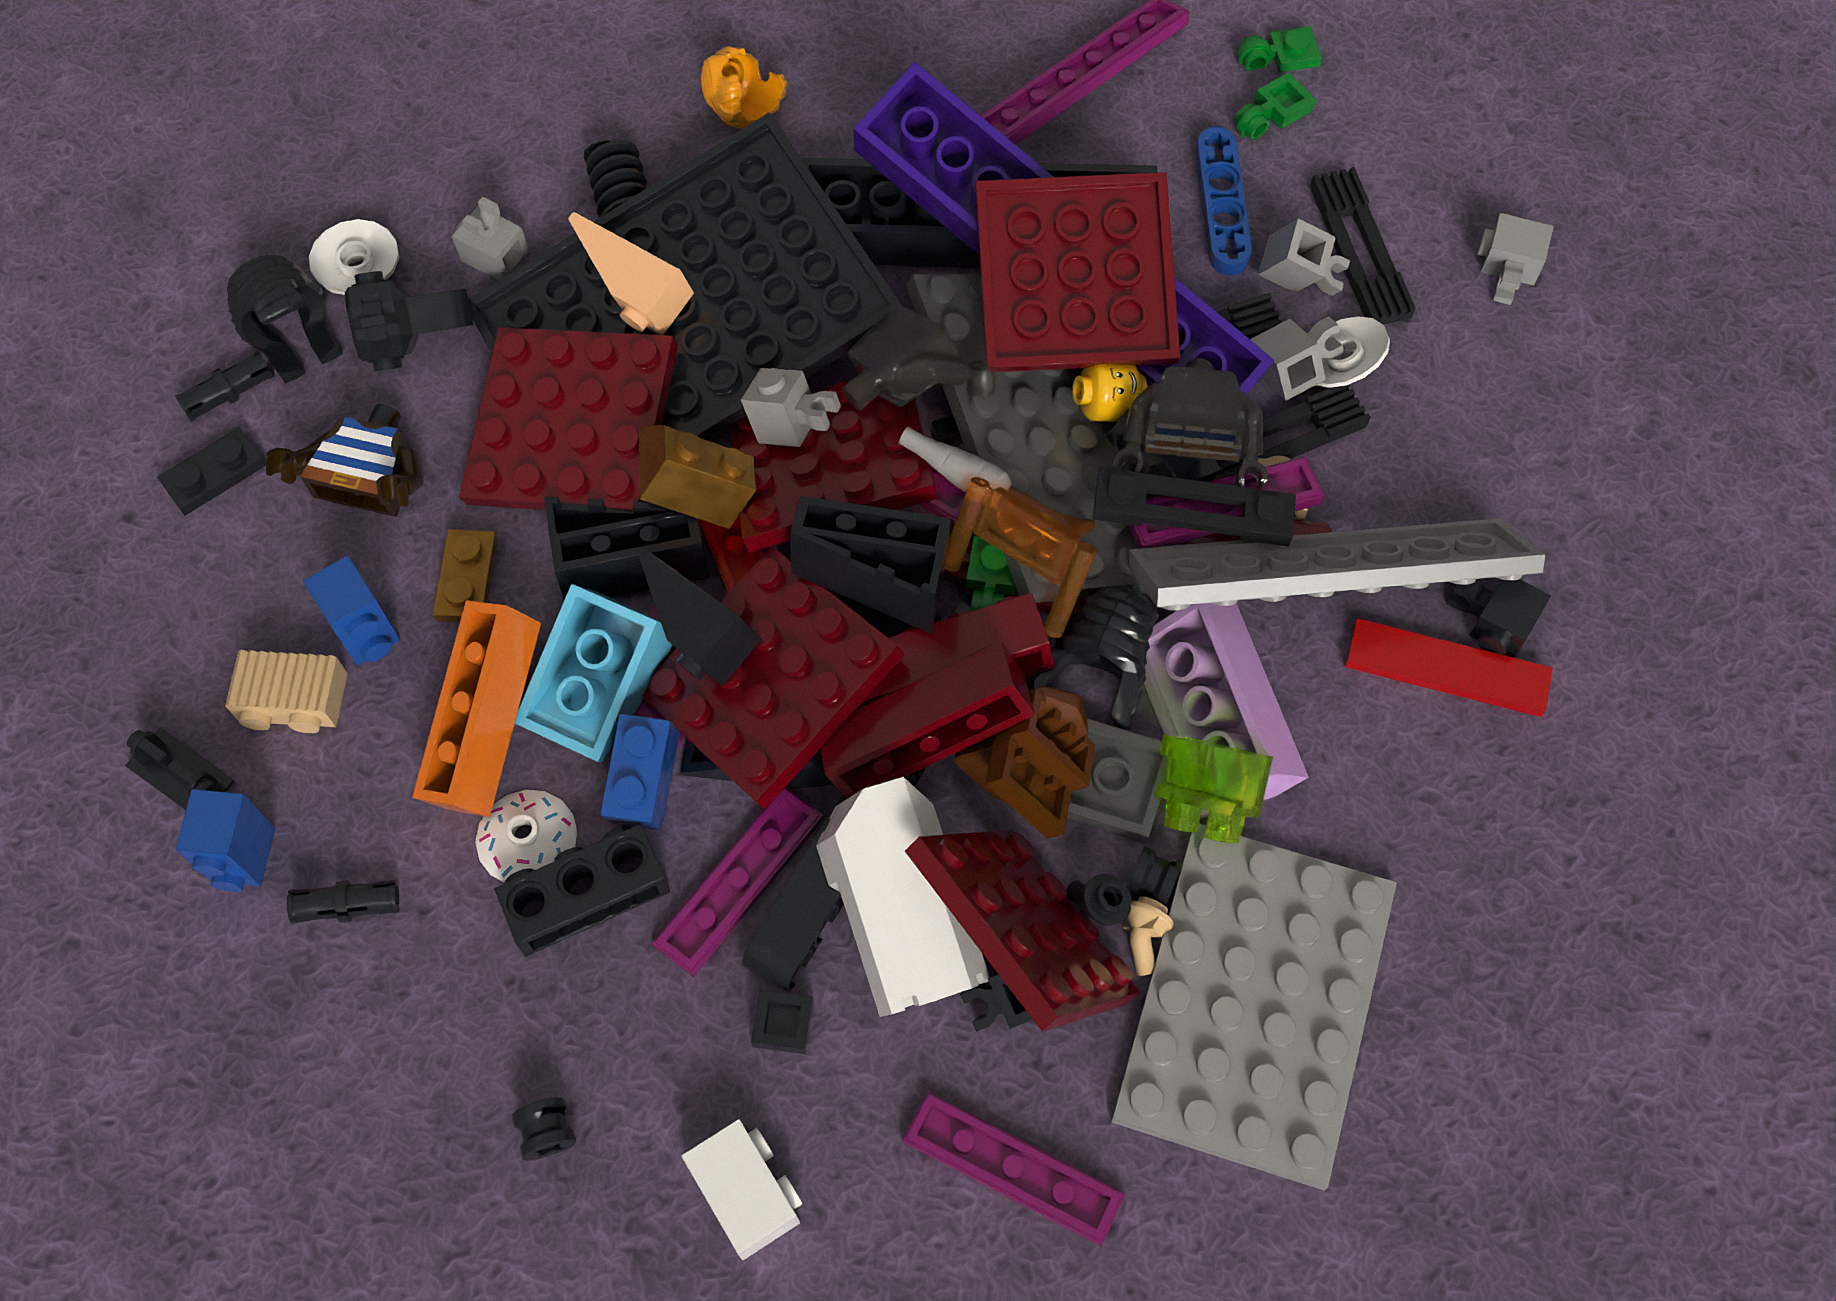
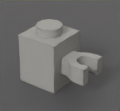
(490, 241)
(1514, 253)
(1302, 256)
(1298, 355)
(784, 408)

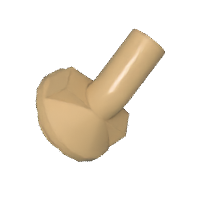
(1146, 920)

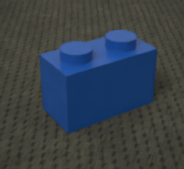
(352, 611)
(640, 772)
(225, 839)

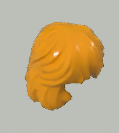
(735, 87)

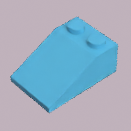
(592, 672)

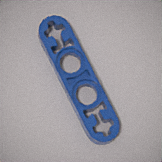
(1223, 201)

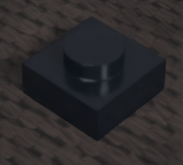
(782, 1021)

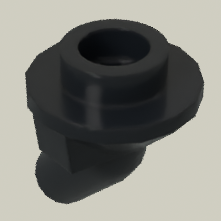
(1102, 899)

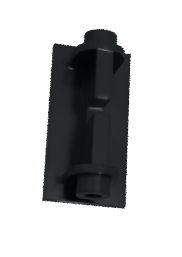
(173, 766)

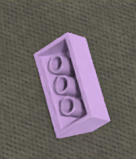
(1214, 689)

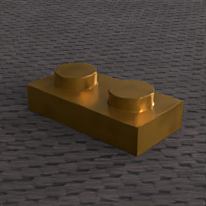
(464, 572)

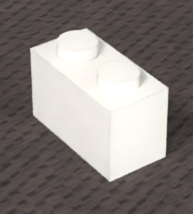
(742, 1188)

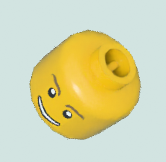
(1107, 390)

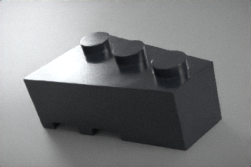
(603, 544)
(873, 556)

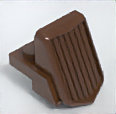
(1036, 760)

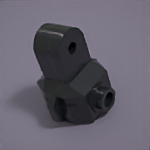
(389, 320)

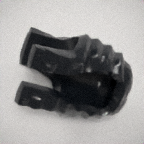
(268, 290)
(1112, 636)

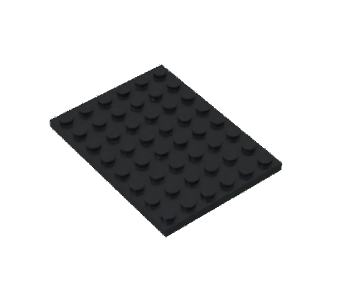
(766, 264)

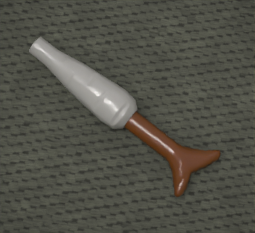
(961, 466)

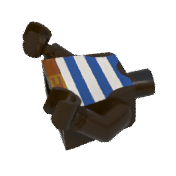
(356, 464)

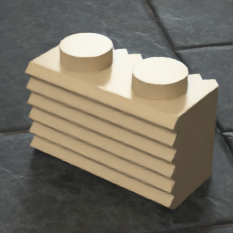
(286, 690)

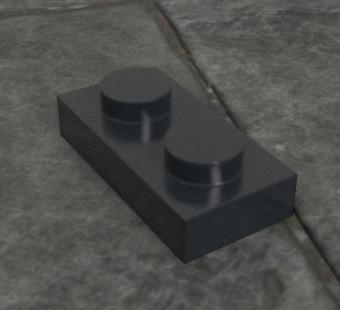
(211, 471)

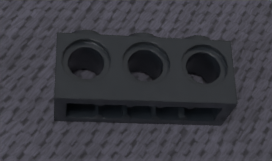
(569, 913)

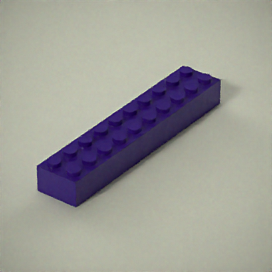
(941, 147)

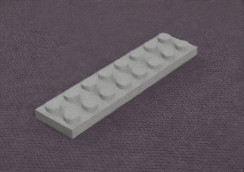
(1334, 562)

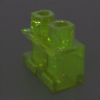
(1211, 778)

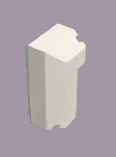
(900, 924)

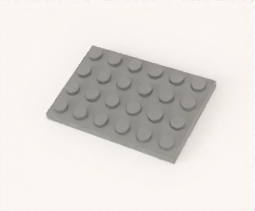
(1257, 1007)

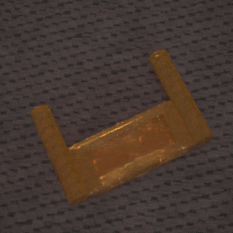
(1028, 538)

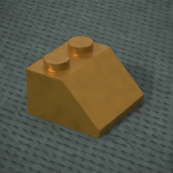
(694, 475)

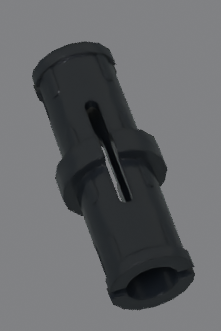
(224, 386)
(343, 901)

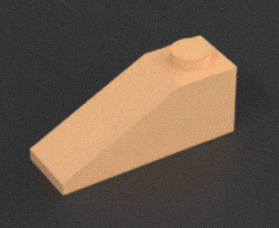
(641, 283)

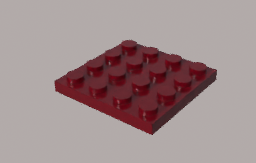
(1077, 272)
(566, 417)
(848, 463)
(789, 691)
(1024, 925)

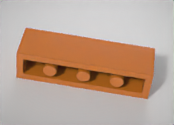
(477, 708)

